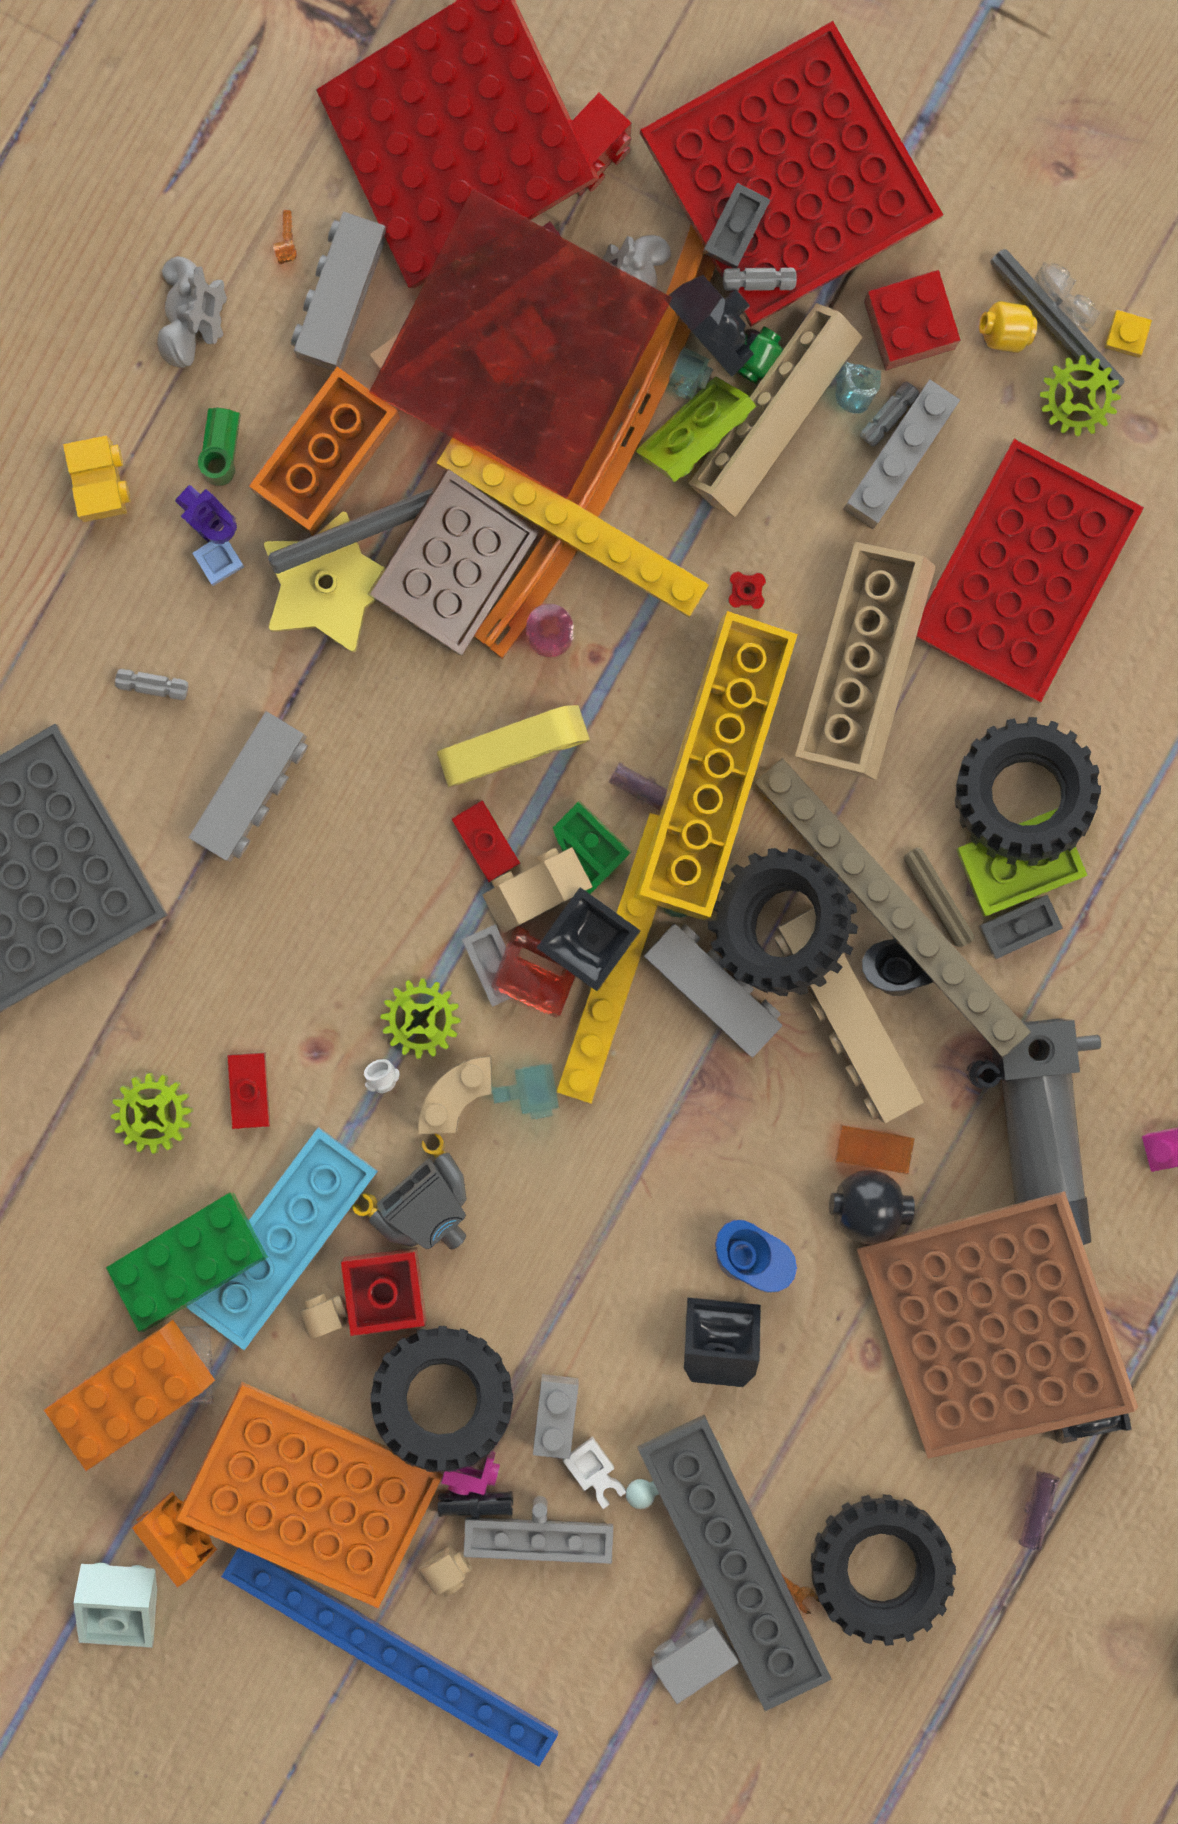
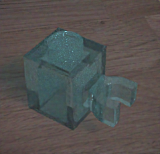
(534, 1089)

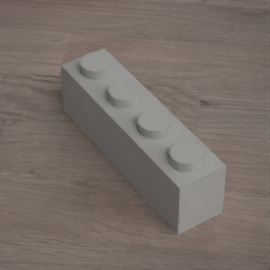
(339, 292)
(901, 454)
(248, 787)
(713, 989)

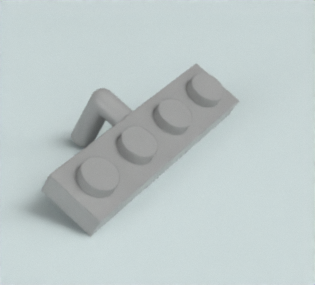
(538, 1538)

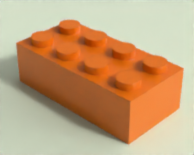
(324, 451)
(129, 1395)

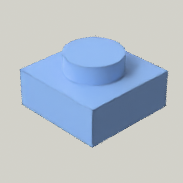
(218, 561)

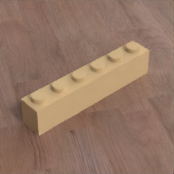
(781, 404)
(855, 1030)

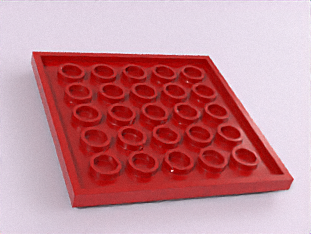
(452, 113)
(812, 144)

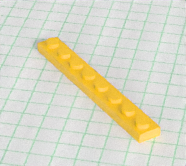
(577, 528)
(606, 1005)

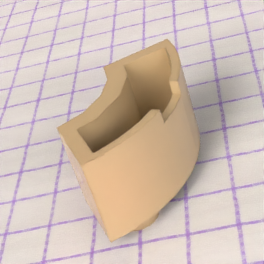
(537, 889)
(453, 1093)

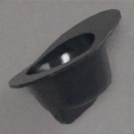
(892, 969)

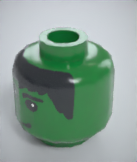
(766, 351)

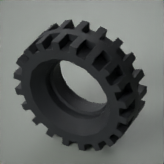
(1041, 746)
(743, 903)
(450, 1450)
(893, 1617)

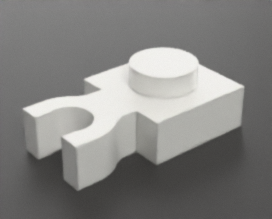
(591, 1467)

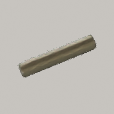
(939, 897)

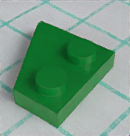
(592, 842)

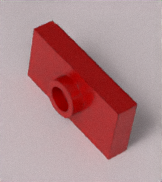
(485, 841)
(248, 1090)

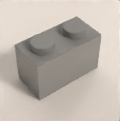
(555, 1416)
(693, 1659)

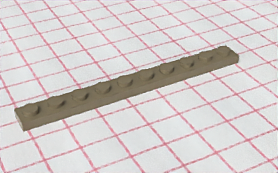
(893, 908)

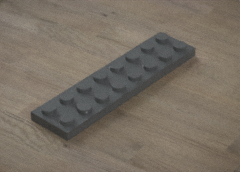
(734, 1562)

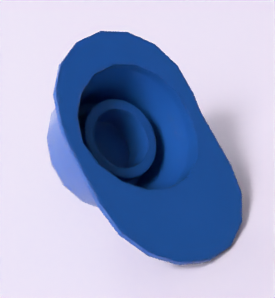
(754, 1257)

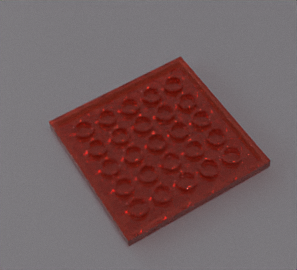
(520, 344)

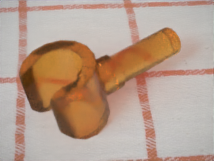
(285, 249)
(800, 1594)

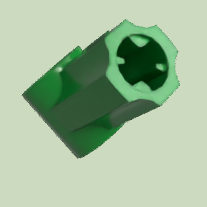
(221, 443)

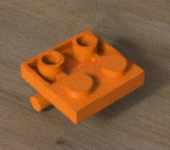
(173, 1544)

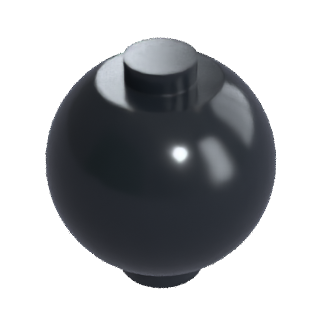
(870, 1207)

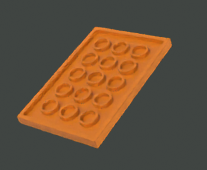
(308, 1495)

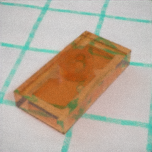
(874, 1149)

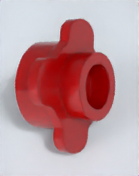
(754, 598)

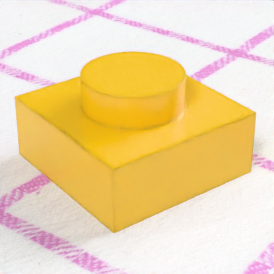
(1128, 333)

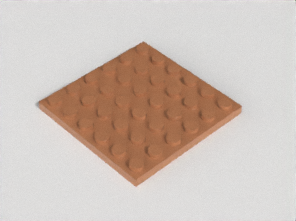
(997, 1326)

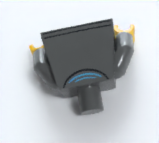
(423, 1205)

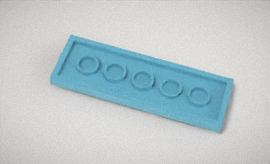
(291, 1229)

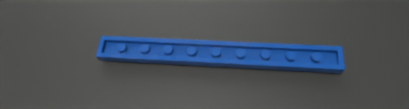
(392, 1655)

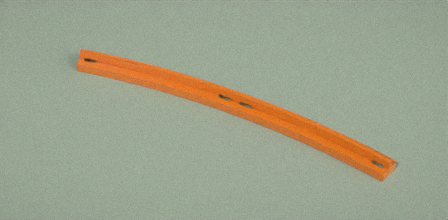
(605, 464)

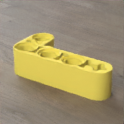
(513, 744)

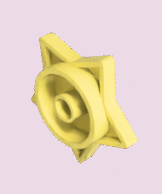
(332, 610)

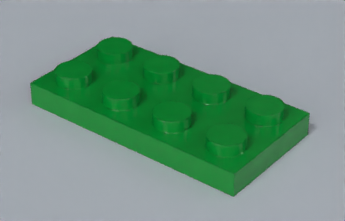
(186, 1262)

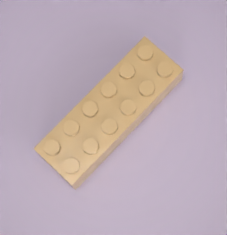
(865, 660)

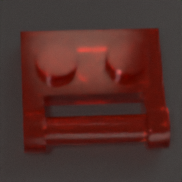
(531, 982)

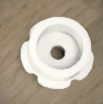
(381, 1076)

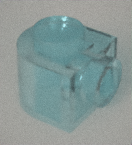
(689, 373)
(857, 387)

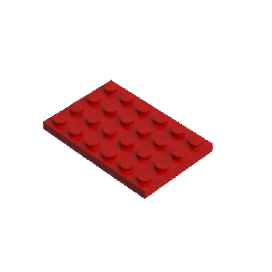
(1027, 570)

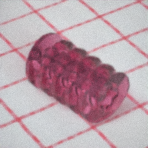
(546, 616)

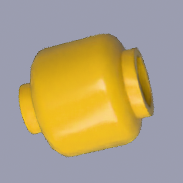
(1008, 327)

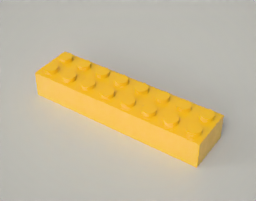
(715, 766)

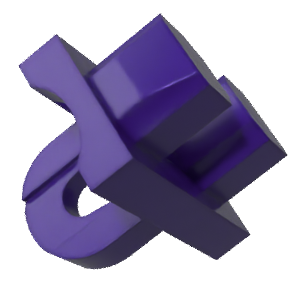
(207, 515)

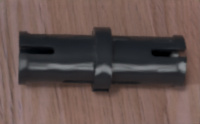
(989, 1080)
(475, 1504)

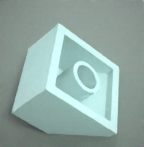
(116, 1605)

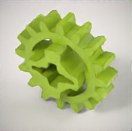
(1066, 408)
(408, 1004)
(165, 1124)

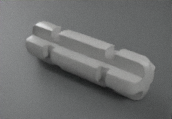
(759, 279)
(889, 413)
(151, 684)

